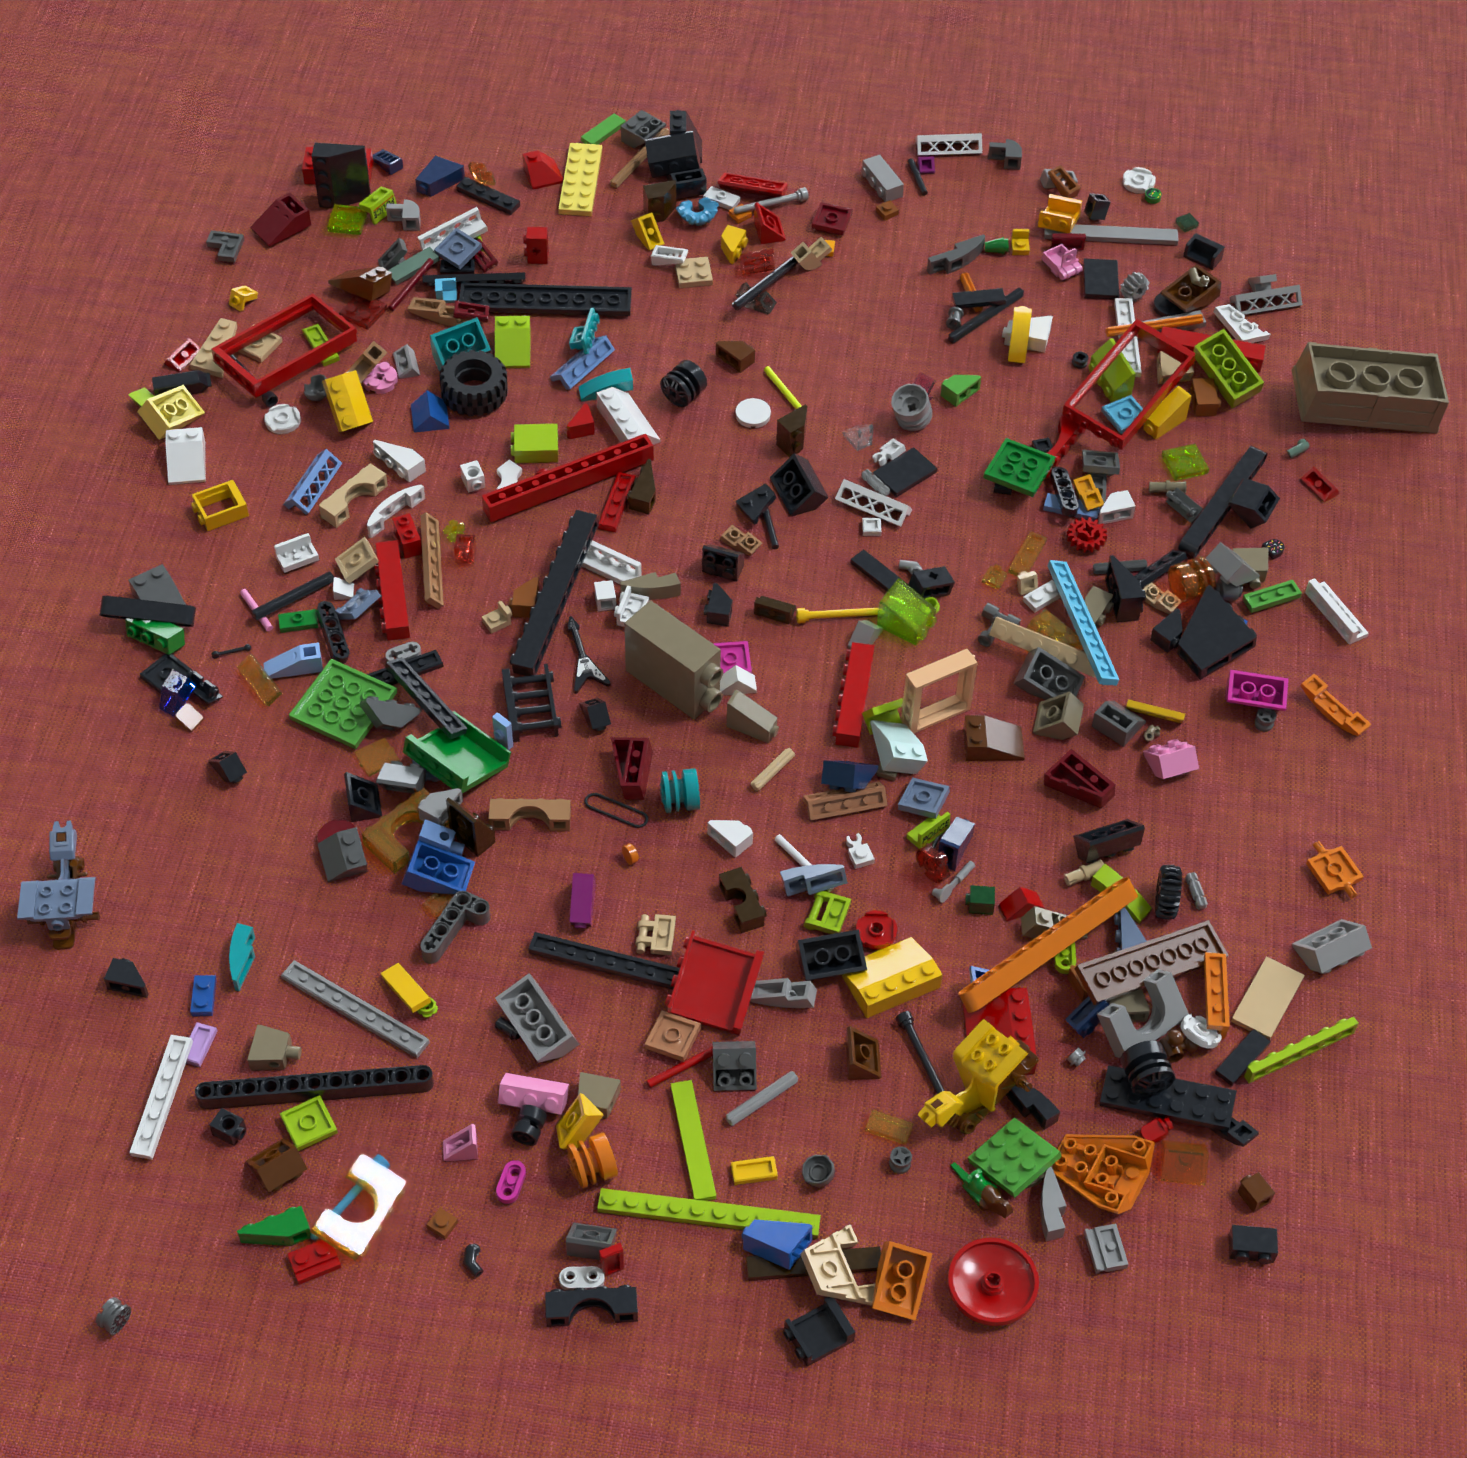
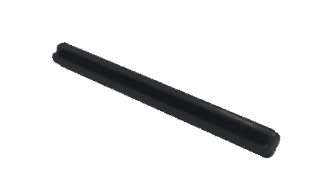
(764, 283)
(984, 316)

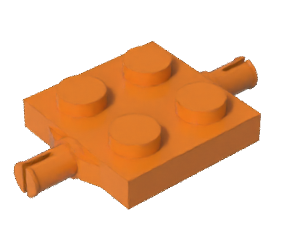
(1334, 870)

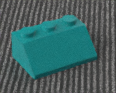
(456, 339)

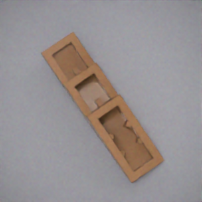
(435, 311)

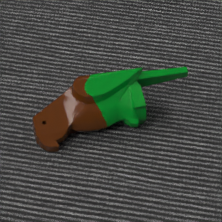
(983, 1192)

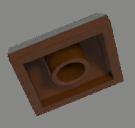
(862, 1055)

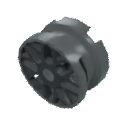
(113, 1316)

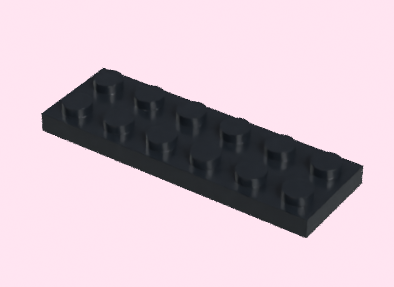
(1181, 1102)

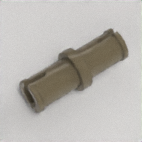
(1164, 487)

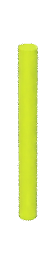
(782, 387)

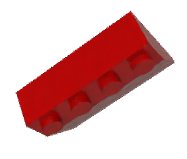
(1007, 1014)

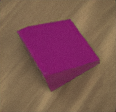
(926, 164)

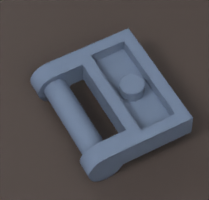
(357, 604)

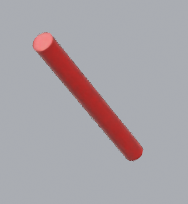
(679, 1068)

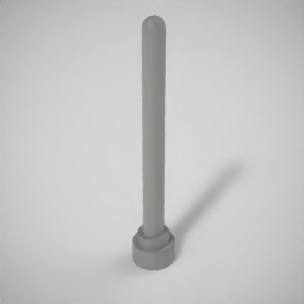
(799, 195)

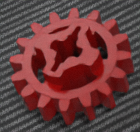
(1087, 534)

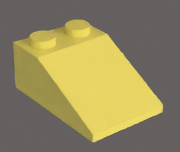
(170, 411)

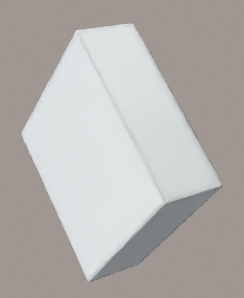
(871, 526)

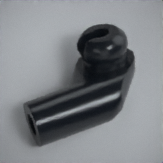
(469, 1259)

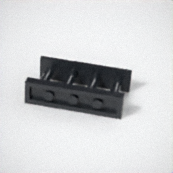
(515, 712)

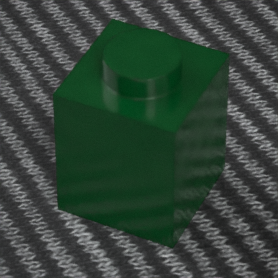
(980, 900)

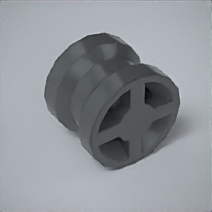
(1265, 719)
(904, 1156)

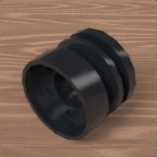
(683, 383)
(1147, 1068)

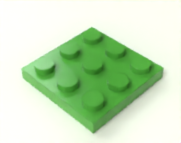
(1014, 1157)

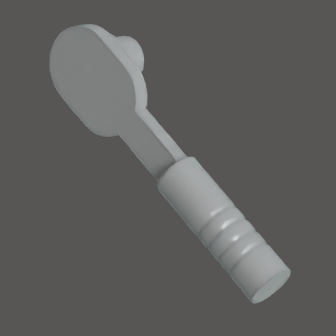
(943, 894)

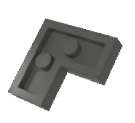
(227, 242)

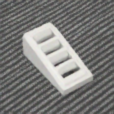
(668, 255)

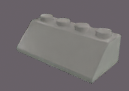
(536, 1020)

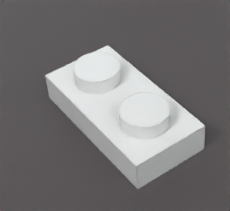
(1042, 596)

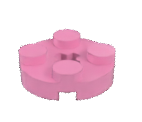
(388, 376)

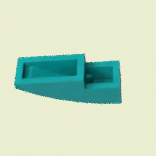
(618, 379)
(241, 953)

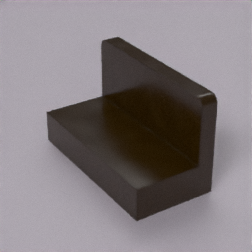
(774, 609)

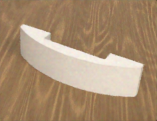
(409, 496)

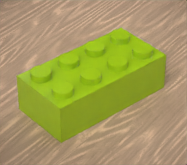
(1228, 368)

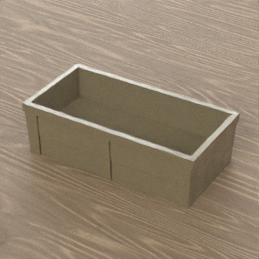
(1370, 388)

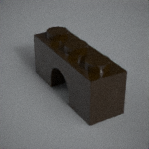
(737, 885)

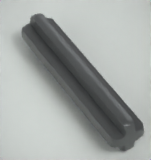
(1131, 565)

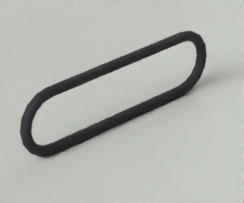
(619, 803)

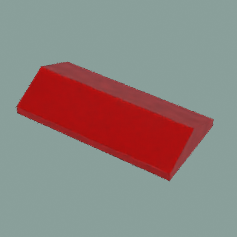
(752, 185)

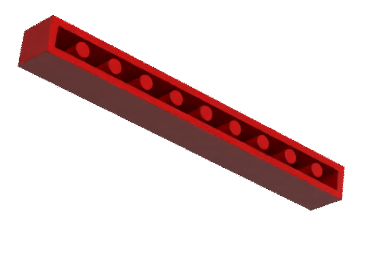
(567, 477)

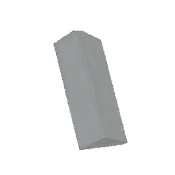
(406, 362)

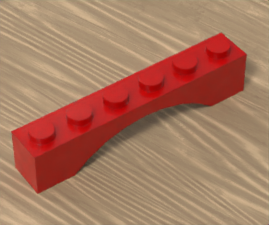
(1068, 435)

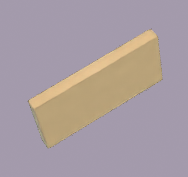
(1267, 998)

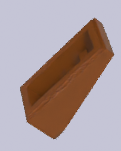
(1069, 191)

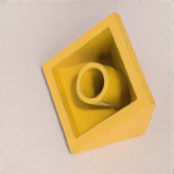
(578, 1121)

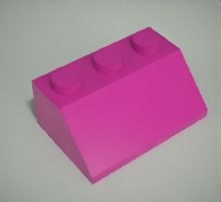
(1257, 690)

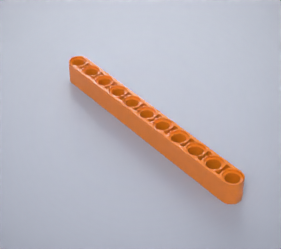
(1047, 945)

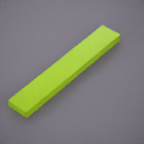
(693, 1141)

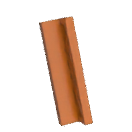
(1216, 993)

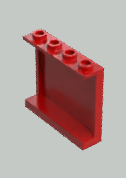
(714, 984)

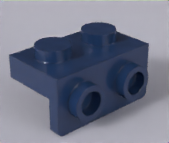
(1085, 1017)

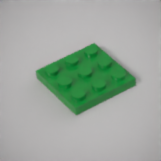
(1019, 467)

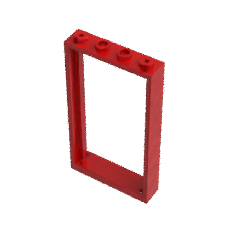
(1157, 340)
(222, 352)

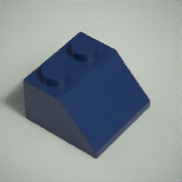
(847, 774)

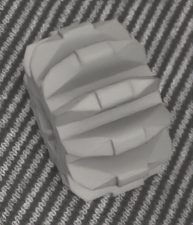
(1134, 286)

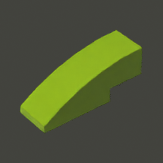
(1106, 877)

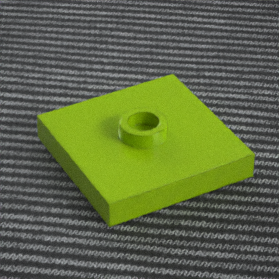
(308, 1123)

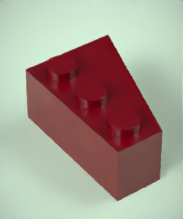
(633, 765)
(1080, 780)

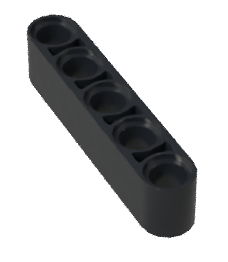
(147, 610)

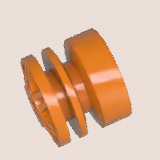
(592, 1160)

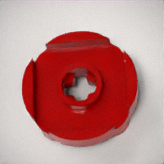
(877, 940)

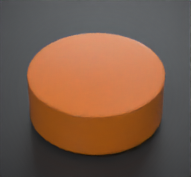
(630, 854)

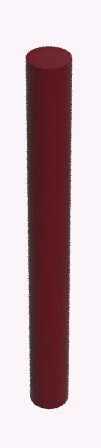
(411, 284)

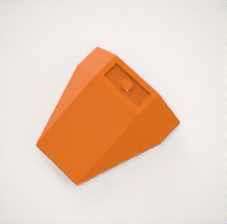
(1105, 1168)

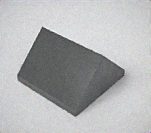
(588, 1240)

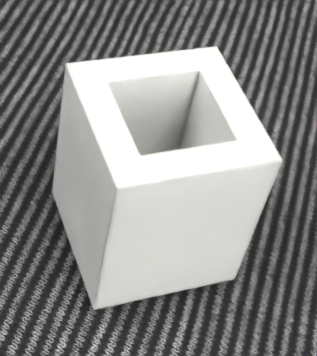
(605, 595)

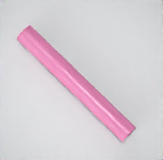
(252, 604)

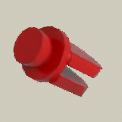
(1156, 1129)

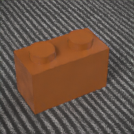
(1204, 397)

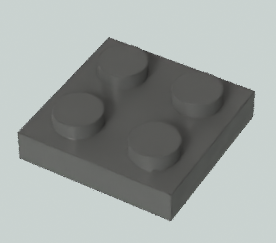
(1100, 462)

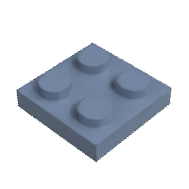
(458, 248)
(923, 798)

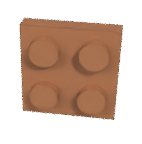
(672, 1036)

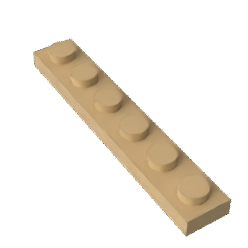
(1030, 640)

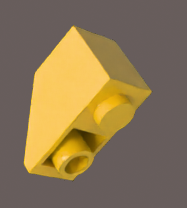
(732, 242)

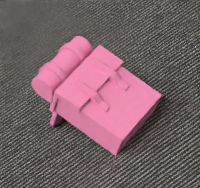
(1062, 261)

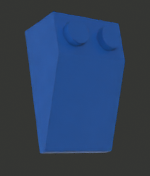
(437, 870)

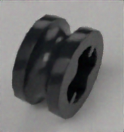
(1080, 356)

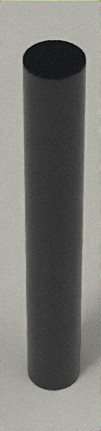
(917, 176)
(770, 529)

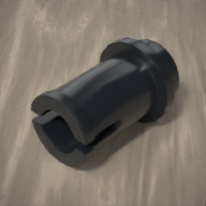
(507, 1027)

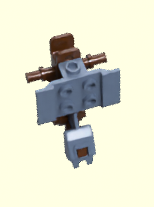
(61, 900)

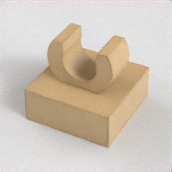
(1027, 582)

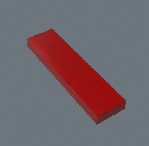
(616, 502)

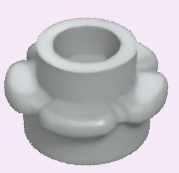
(1076, 1057)

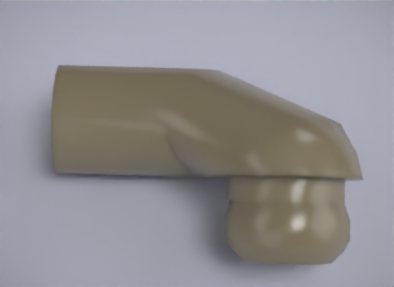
(1195, 279)
(1151, 732)

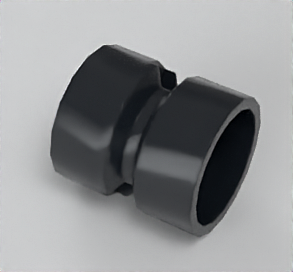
(528, 1125)

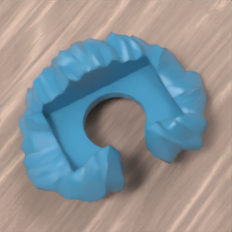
(698, 218)

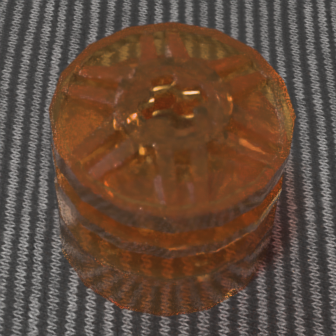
(1191, 578)

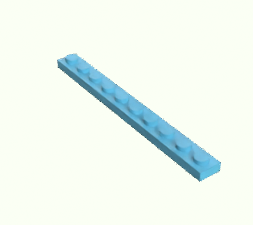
(1083, 623)

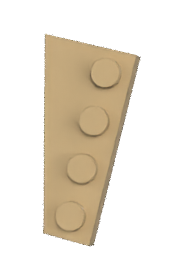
(203, 360)

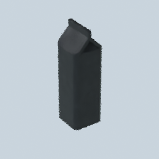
(194, 382)

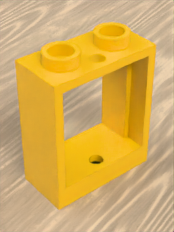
(215, 495)

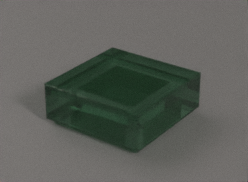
(1187, 222)

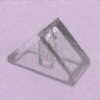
(859, 436)

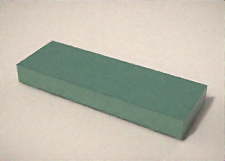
(412, 265)

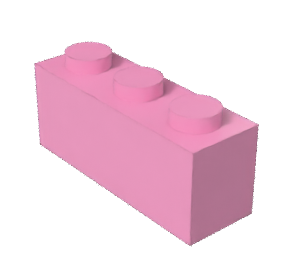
(523, 1090)

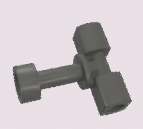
(991, 612)

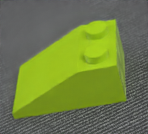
(513, 341)

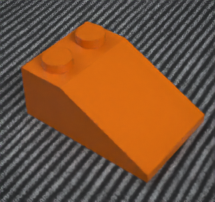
(900, 1279)

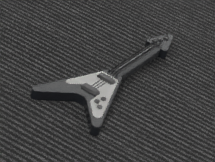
(586, 667)

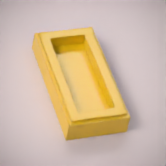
(754, 1170)

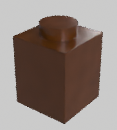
(1255, 1191)

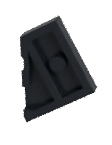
(756, 502)

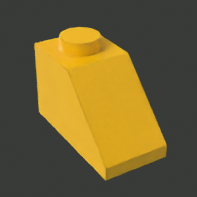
(647, 231)

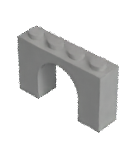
(1167, 1012)

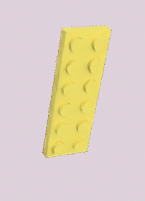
(580, 179)

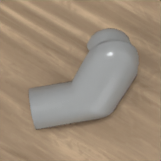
(911, 566)

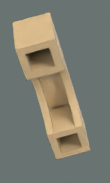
(367, 482)

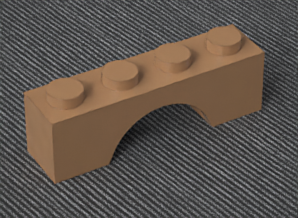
(368, 360)
(506, 812)

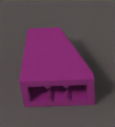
(582, 900)

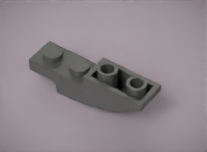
(962, 255)

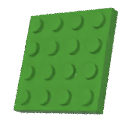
(334, 702)

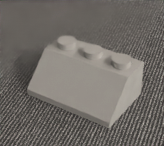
(1333, 945)

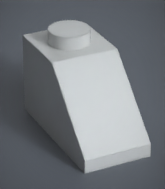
(1117, 507)
(731, 835)

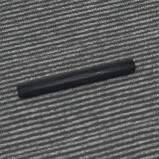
(292, 595)

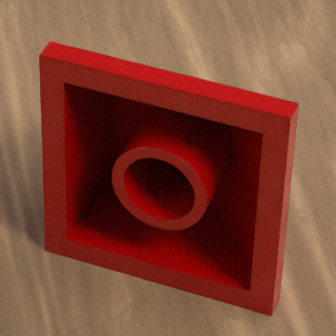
(541, 170)

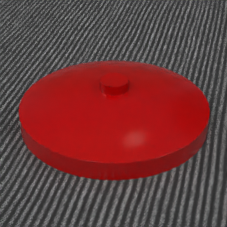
(993, 1281)

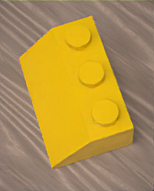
(347, 401)

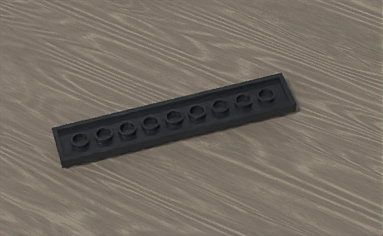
(548, 298)

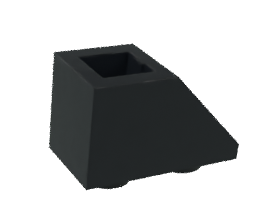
(719, 607)

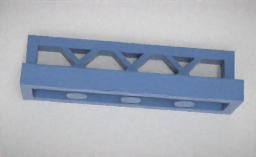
(582, 364)
(307, 480)

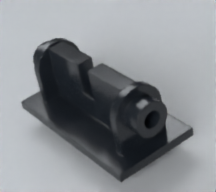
(204, 690)

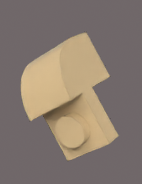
(810, 257)

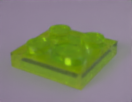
(347, 219)
(1185, 462)

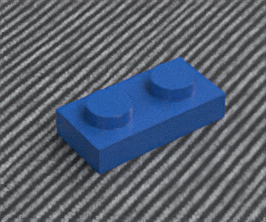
(203, 995)

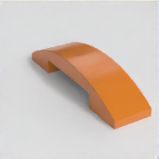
(1331, 708)

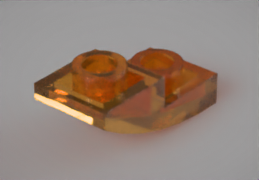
(481, 174)

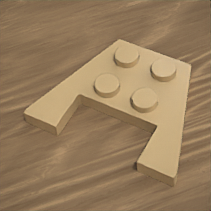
(831, 1271)

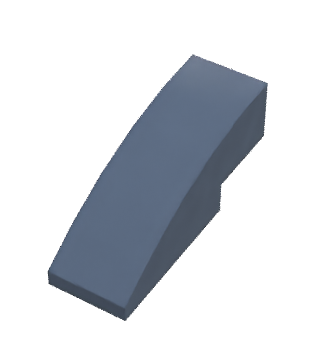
(813, 878)

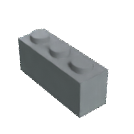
(882, 178)

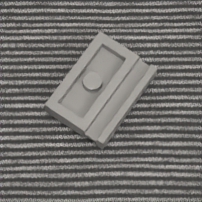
(1106, 1248)

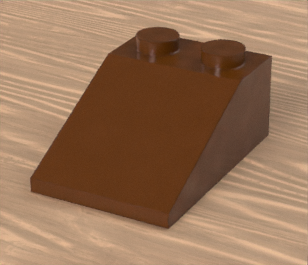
(365, 282)
(1190, 296)
(992, 739)

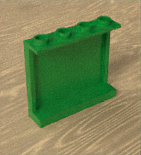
(460, 760)

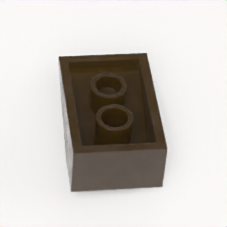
(469, 828)

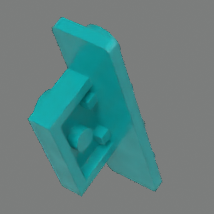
(584, 335)

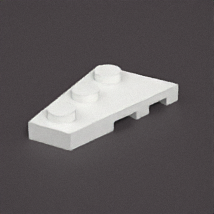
(1238, 326)

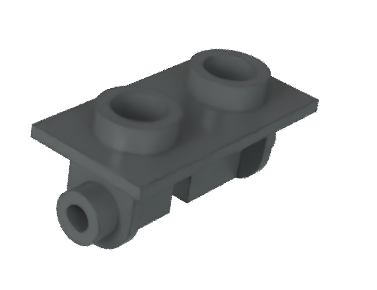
(1183, 504)

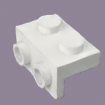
(296, 553)
(629, 605)

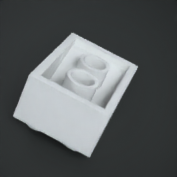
(185, 456)

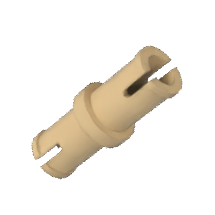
(1083, 873)

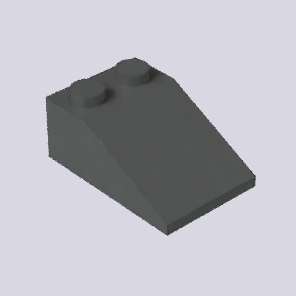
(155, 586)
(1047, 676)

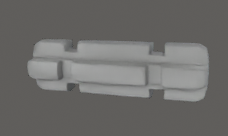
(875, 482)
(1196, 890)

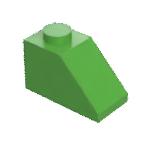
(959, 388)

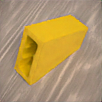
(1169, 413)

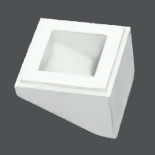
(342, 589)

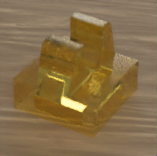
(994, 576)

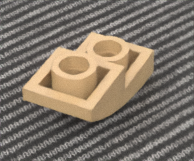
(1162, 601)

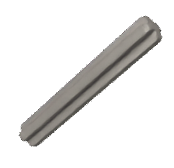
(761, 1098)

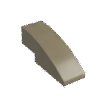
(654, 586)

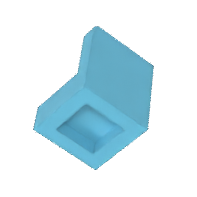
(446, 289)

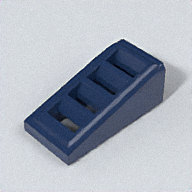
(388, 161)

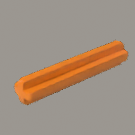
(969, 286)

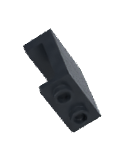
(819, 1332)

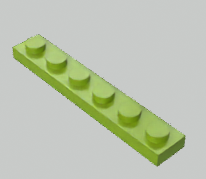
(1307, 1046)

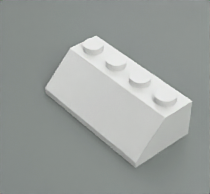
(624, 415)

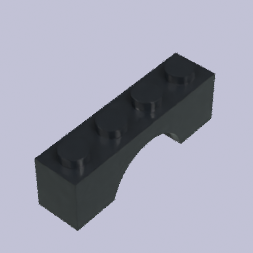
(564, 1305)

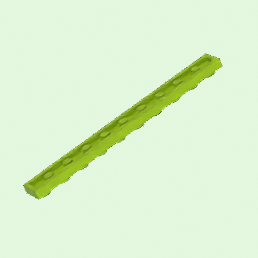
(696, 1211)

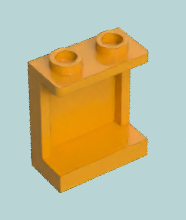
(1060, 214)

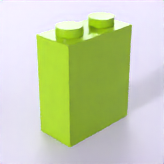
(535, 443)

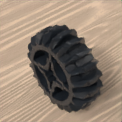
(1168, 891)

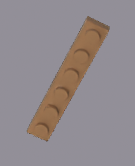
(431, 561)

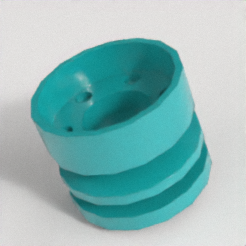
(680, 790)

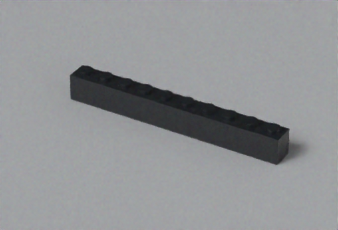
(555, 593)

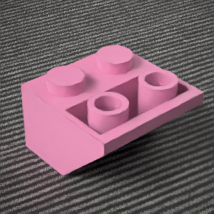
(1171, 758)

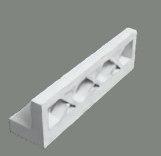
(949, 138)
(472, 228)
(874, 496)
(607, 566)
(1335, 611)

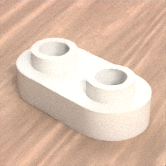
(581, 1278)

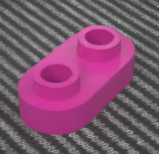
(511, 1183)

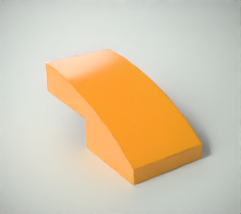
(1088, 492)

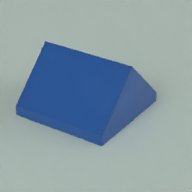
(429, 413)

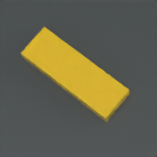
(1155, 711)
(405, 987)

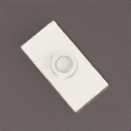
(722, 197)

